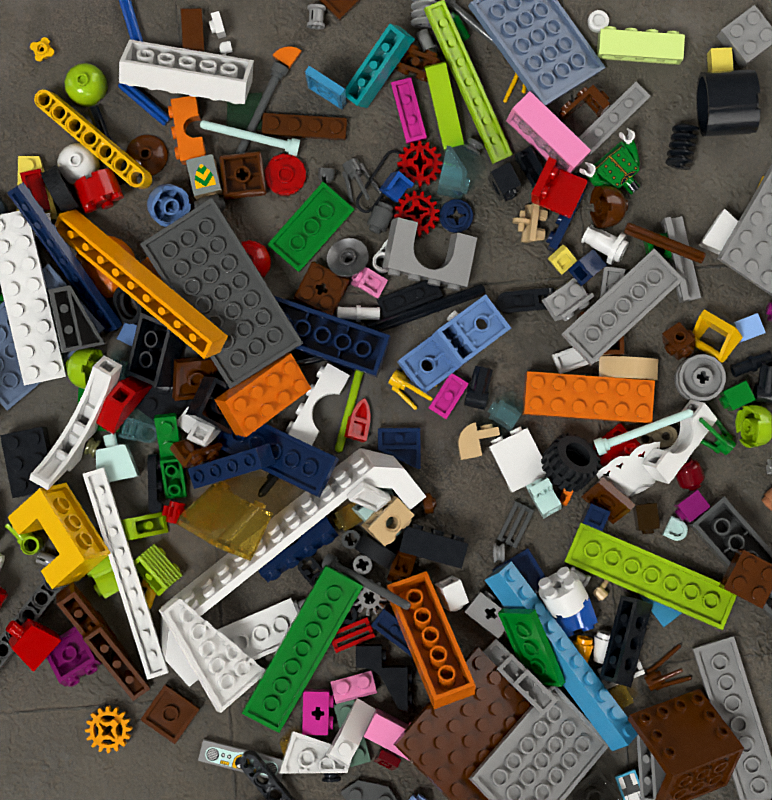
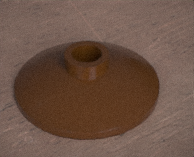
(157, 153)

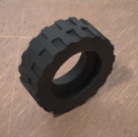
(59, 189)

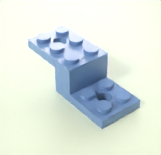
(454, 344)

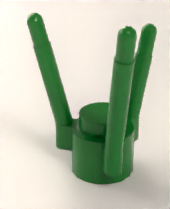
(723, 441)

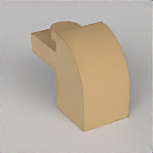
(469, 439)

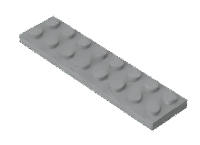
(733, 700)

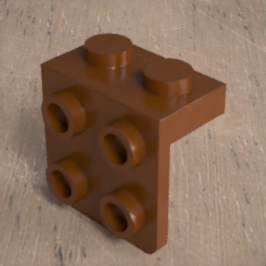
(594, 98)

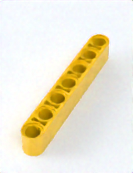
(84, 136)

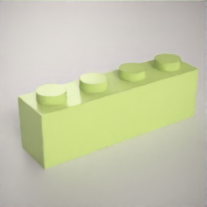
(640, 46)

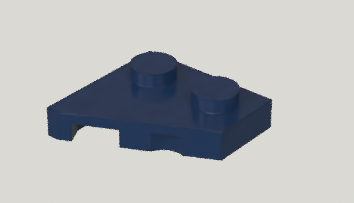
(402, 444)

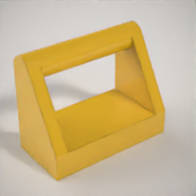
(731, 333)

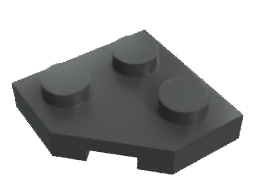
(367, 790)

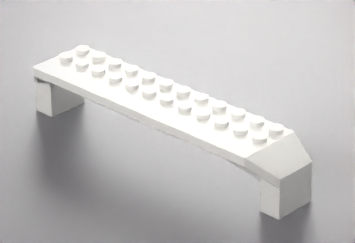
(282, 530)

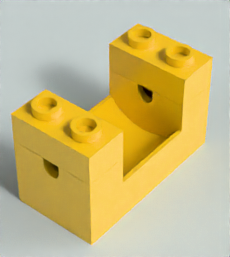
(68, 529)

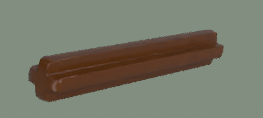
(664, 242)

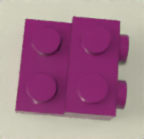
(72, 658)

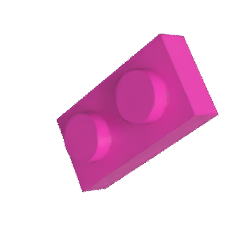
(448, 396)

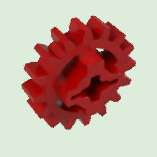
(411, 164)
(426, 212)

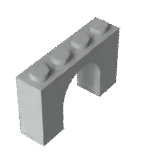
(400, 257)

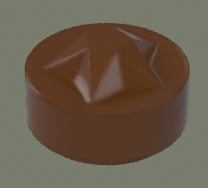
(429, 503)

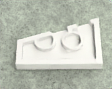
(308, 756)

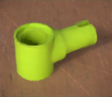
(23, 540)

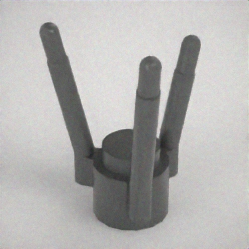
(354, 170)

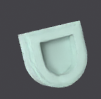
(675, 529)

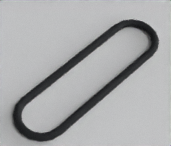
(371, 178)

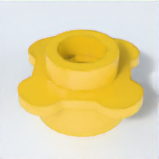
(42, 55)

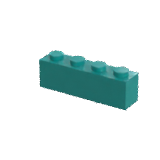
(378, 65)

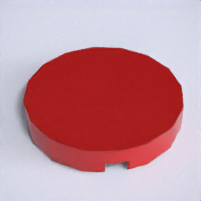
(285, 174)

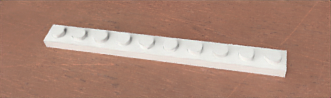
(125, 573)

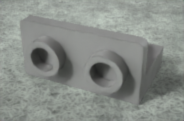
(566, 300)

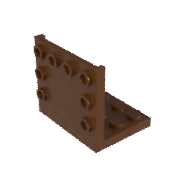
(689, 745)

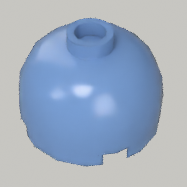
(168, 204)

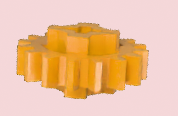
(102, 723)

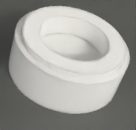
(597, 21)

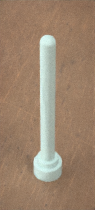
(290, 145)
(604, 445)

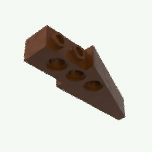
(102, 640)

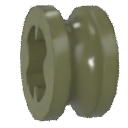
(92, 446)

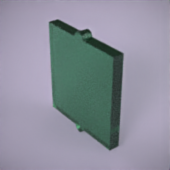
(241, 114)

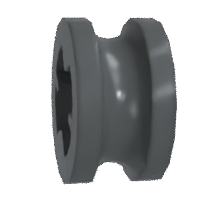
(473, 146)
(345, 543)

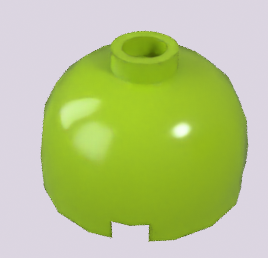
(85, 84)
(81, 364)
(755, 425)

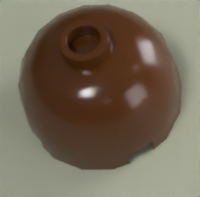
(608, 206)

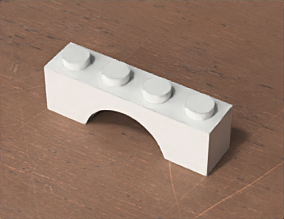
(330, 382)
(666, 463)

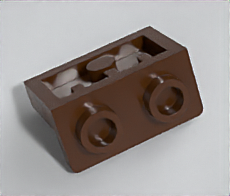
(193, 454)

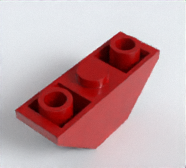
(121, 403)

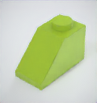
(145, 526)

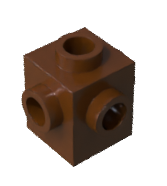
(679, 341)

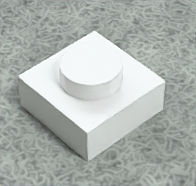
(216, 25)

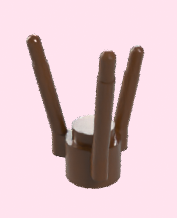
(656, 680)

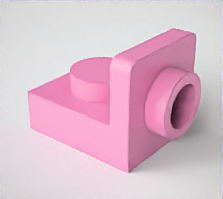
(369, 282)

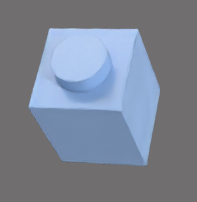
(749, 327)

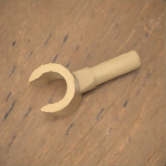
(600, 593)

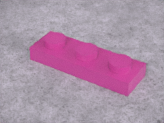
(408, 110)

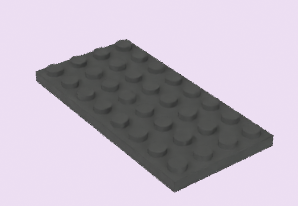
(217, 277)

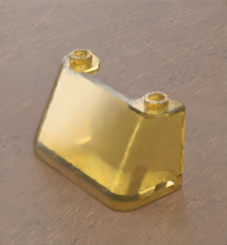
(226, 520)

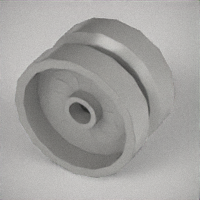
(712, 376)

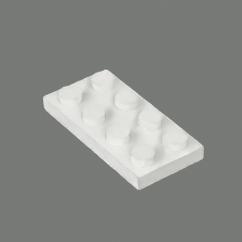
(262, 631)

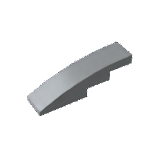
(520, 677)

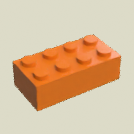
(262, 395)

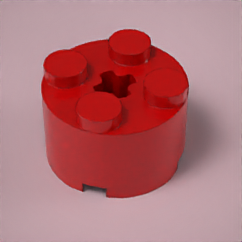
(98, 190)

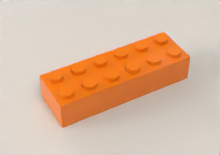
(588, 397)
(432, 641)

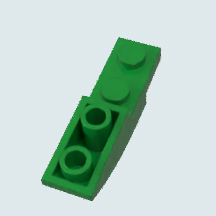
(172, 471)

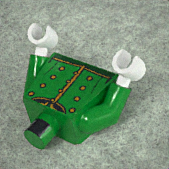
(617, 166)

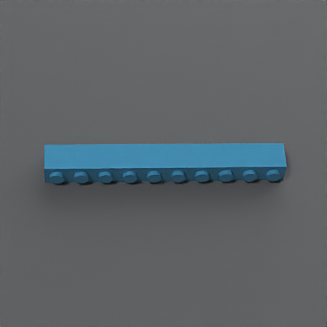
(580, 679)

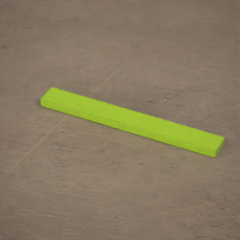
(468, 81)

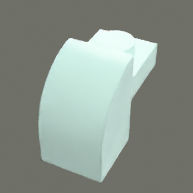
(544, 497)

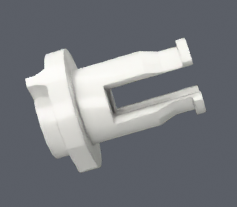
(606, 243)

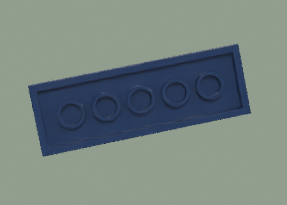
(295, 460)

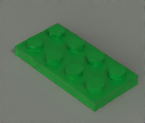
(311, 227)
(531, 645)

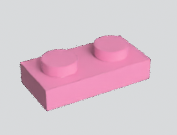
(353, 687)

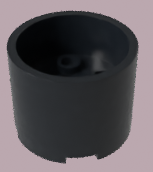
(728, 102)

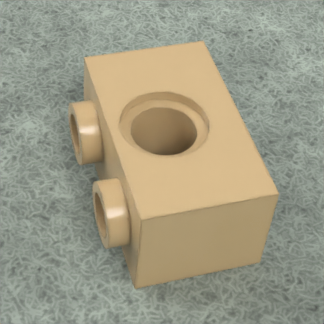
(376, 523)

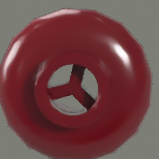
(690, 475)

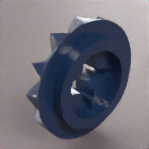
(462, 209)

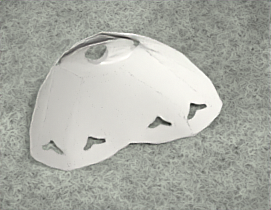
(632, 476)

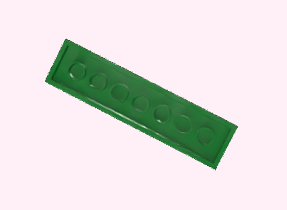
(302, 648)

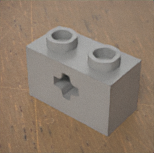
(477, 608)

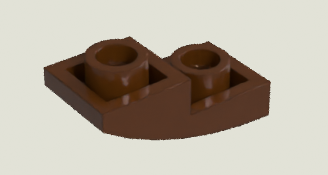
(192, 29)

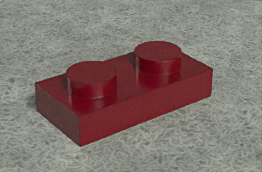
(387, 759)

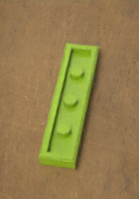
(444, 105)

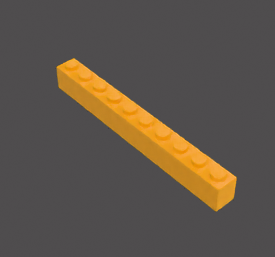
(140, 284)

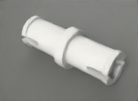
(358, 313)

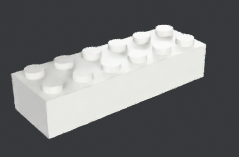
(186, 71)

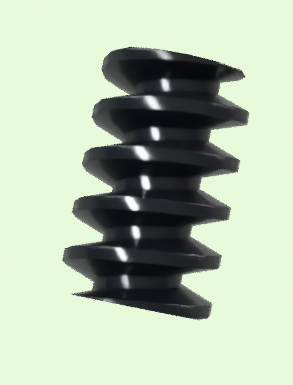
(680, 146)

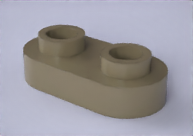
(656, 436)

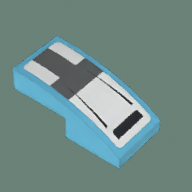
(628, 785)

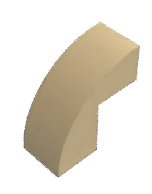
(628, 367)

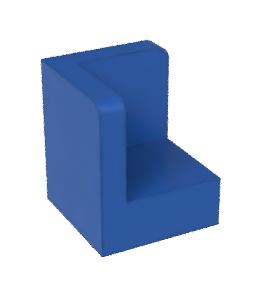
(395, 186)

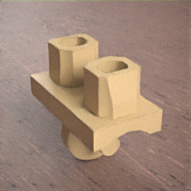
(528, 223)

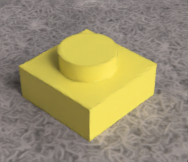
(562, 259)

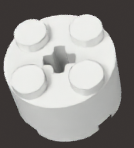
(562, 593)

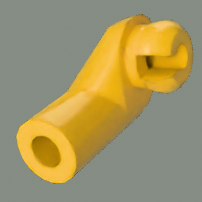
(149, 595)

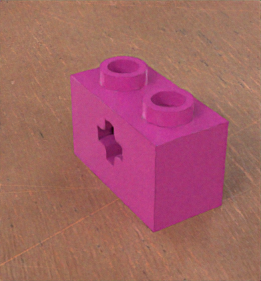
(317, 698)

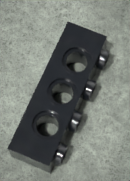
(625, 641)

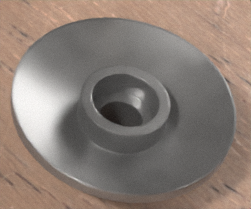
(342, 251)

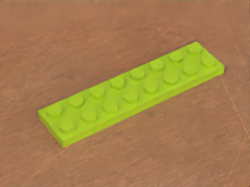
(650, 576)

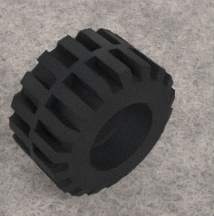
(570, 462)

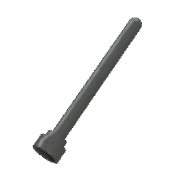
(451, 4)
(278, 72)
(333, 562)

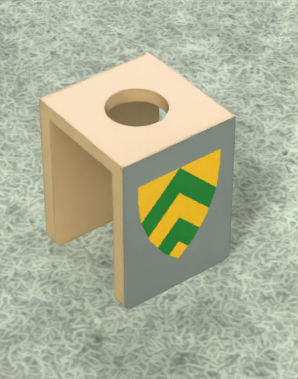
(204, 176)

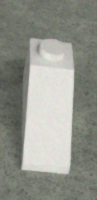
(351, 733)

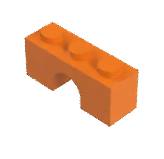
(184, 111)

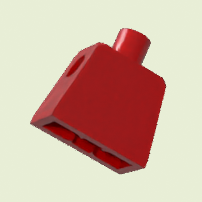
(32, 641)

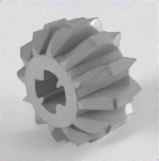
(361, 596)

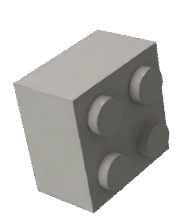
(748, 36)

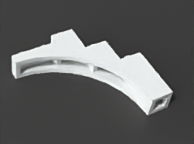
(81, 427)

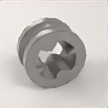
(498, 553)

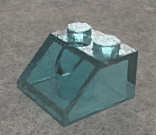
(453, 176)

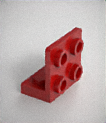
(558, 189)
(622, 449)

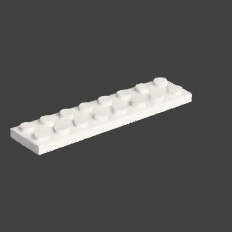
(28, 302)

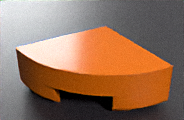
(287, 55)
(565, 497)

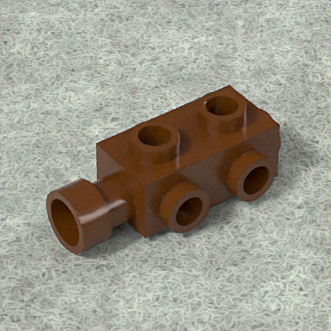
(419, 61)

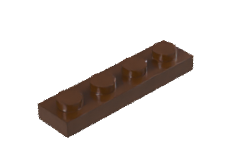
(304, 126)

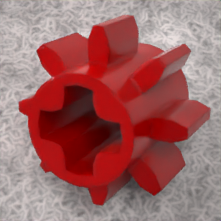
(173, 511)

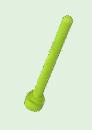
(348, 410)

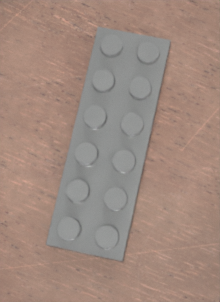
(622, 307)

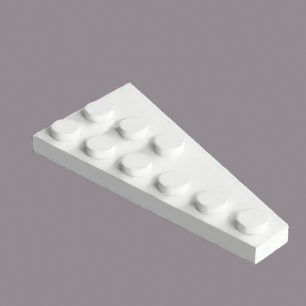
(216, 660)

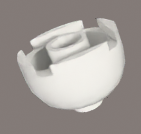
(77, 162)

